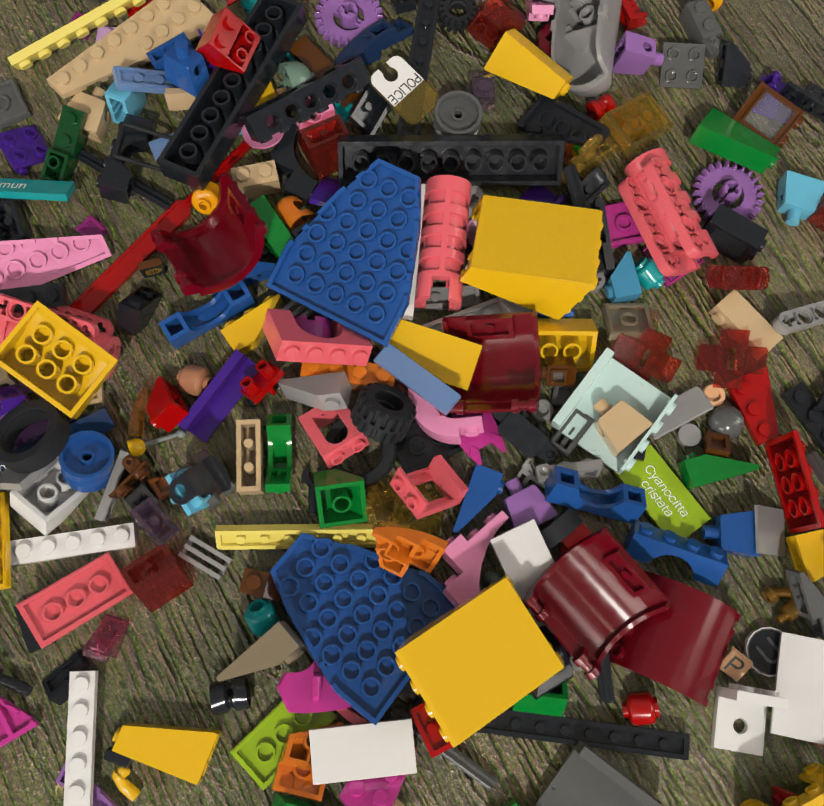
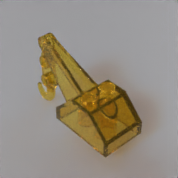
(632, 129)

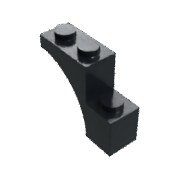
(297, 181)

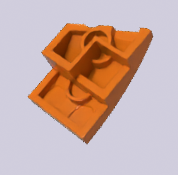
(404, 546)
(295, 768)

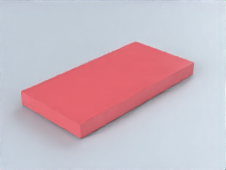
(74, 600)

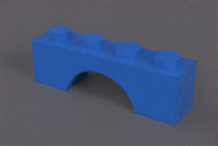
(189, 325)
(619, 503)
(648, 542)

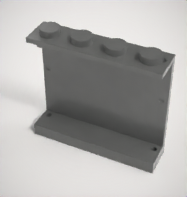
(592, 781)

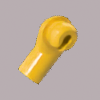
(123, 784)

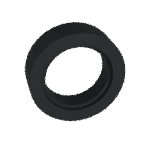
(46, 449)
(376, 474)

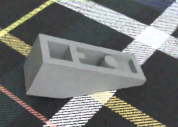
(319, 391)

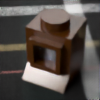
(559, 371)

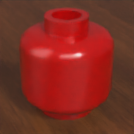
(641, 708)

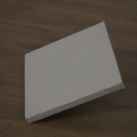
(769, 531)

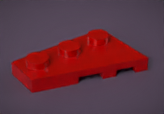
(757, 407)

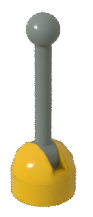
(137, 446)

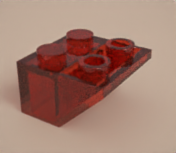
(493, 20)
(320, 145)
(157, 577)

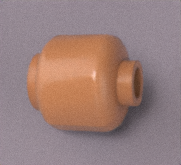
(193, 379)

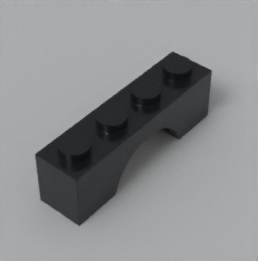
(116, 181)

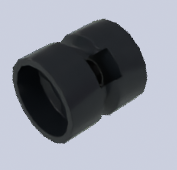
(221, 697)

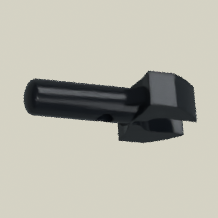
(312, 503)

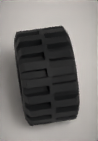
(383, 413)

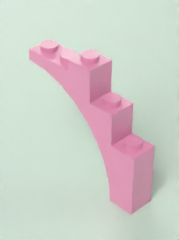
(467, 557)

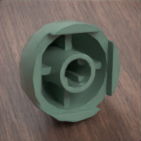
(293, 74)

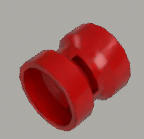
(598, 108)

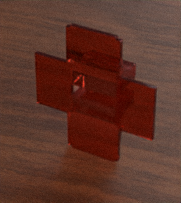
(719, 359)
(657, 362)

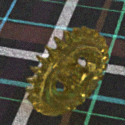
(378, 516)

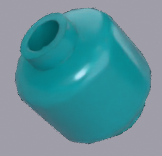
(649, 274)
(261, 616)

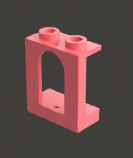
(333, 453)
(442, 476)

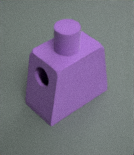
(635, 54)
(526, 504)

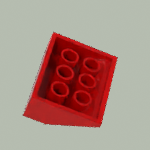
(794, 483)

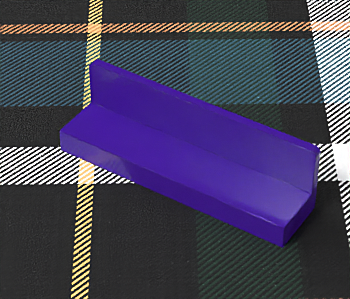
(218, 397)

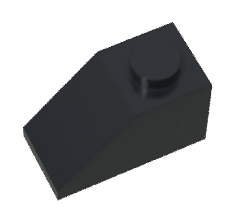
(732, 66)

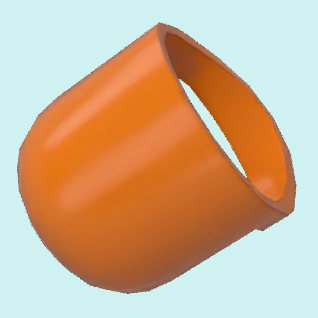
(290, 212)

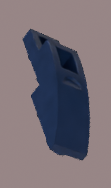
(374, 39)

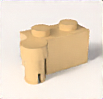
(257, 179)

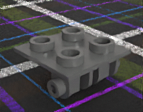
(682, 65)

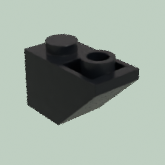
(137, 309)

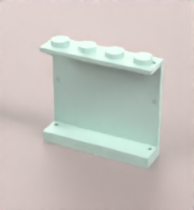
(614, 383)

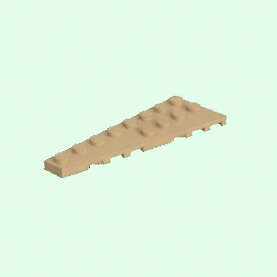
(130, 42)

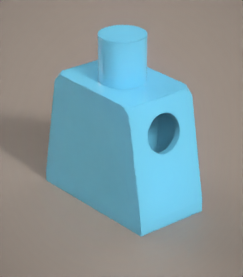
(124, 103)
(798, 196)

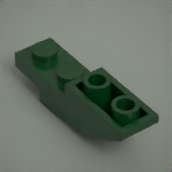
(68, 142)

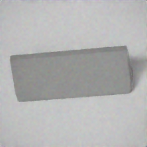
(689, 406)

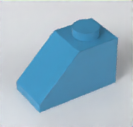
(623, 283)

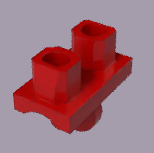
(262, 382)

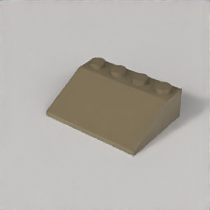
(272, 649)

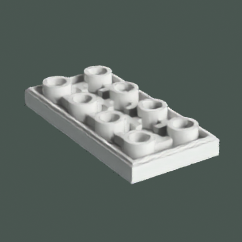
(522, 556)
(802, 682)
(362, 751)

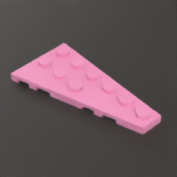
(46, 259)

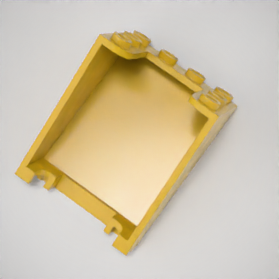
(535, 253)
(478, 660)

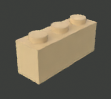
(739, 314)
(250, 457)

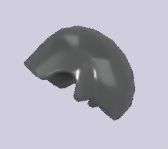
(726, 420)

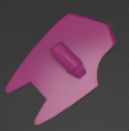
(472, 445)
(309, 692)

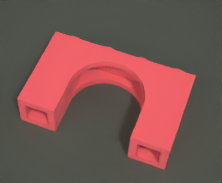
(296, 345)

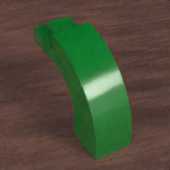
(280, 453)

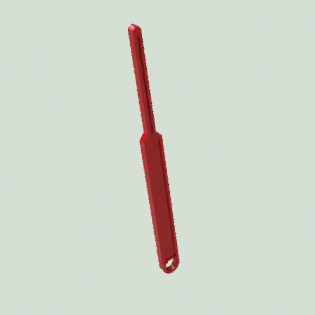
(144, 247)

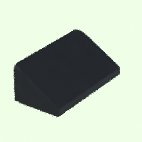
(57, 683)

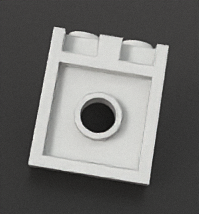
(750, 706)

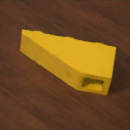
(247, 331)

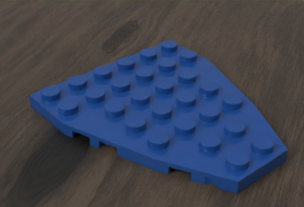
(358, 253)
(355, 616)

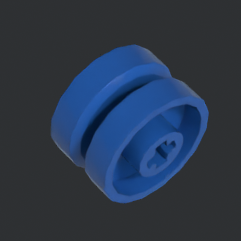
(87, 461)

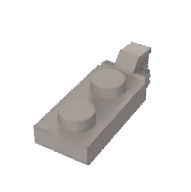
(586, 469)

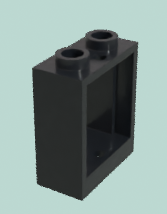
(735, 234)

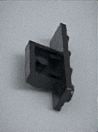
(809, 100)
(369, 111)

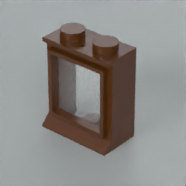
(769, 115)

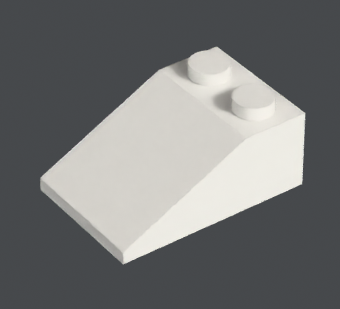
(46, 500)

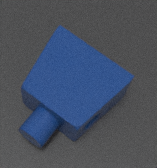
(185, 67)
(733, 533)

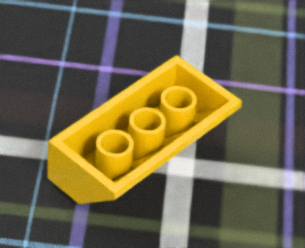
(569, 338)

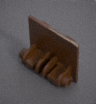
(137, 470)

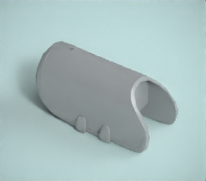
(586, 42)

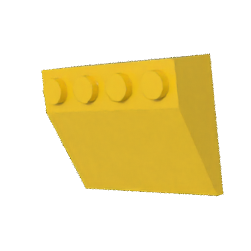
(55, 360)

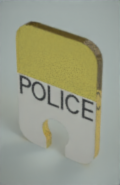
(408, 93)

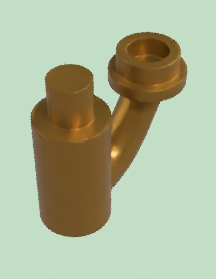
(787, 611)

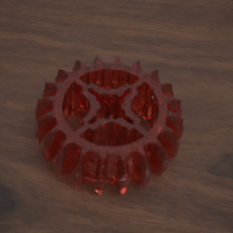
(737, 277)

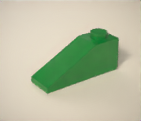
(708, 469)

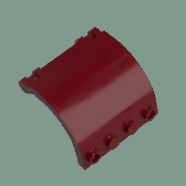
(219, 248)
(508, 365)
(593, 598)
(681, 644)

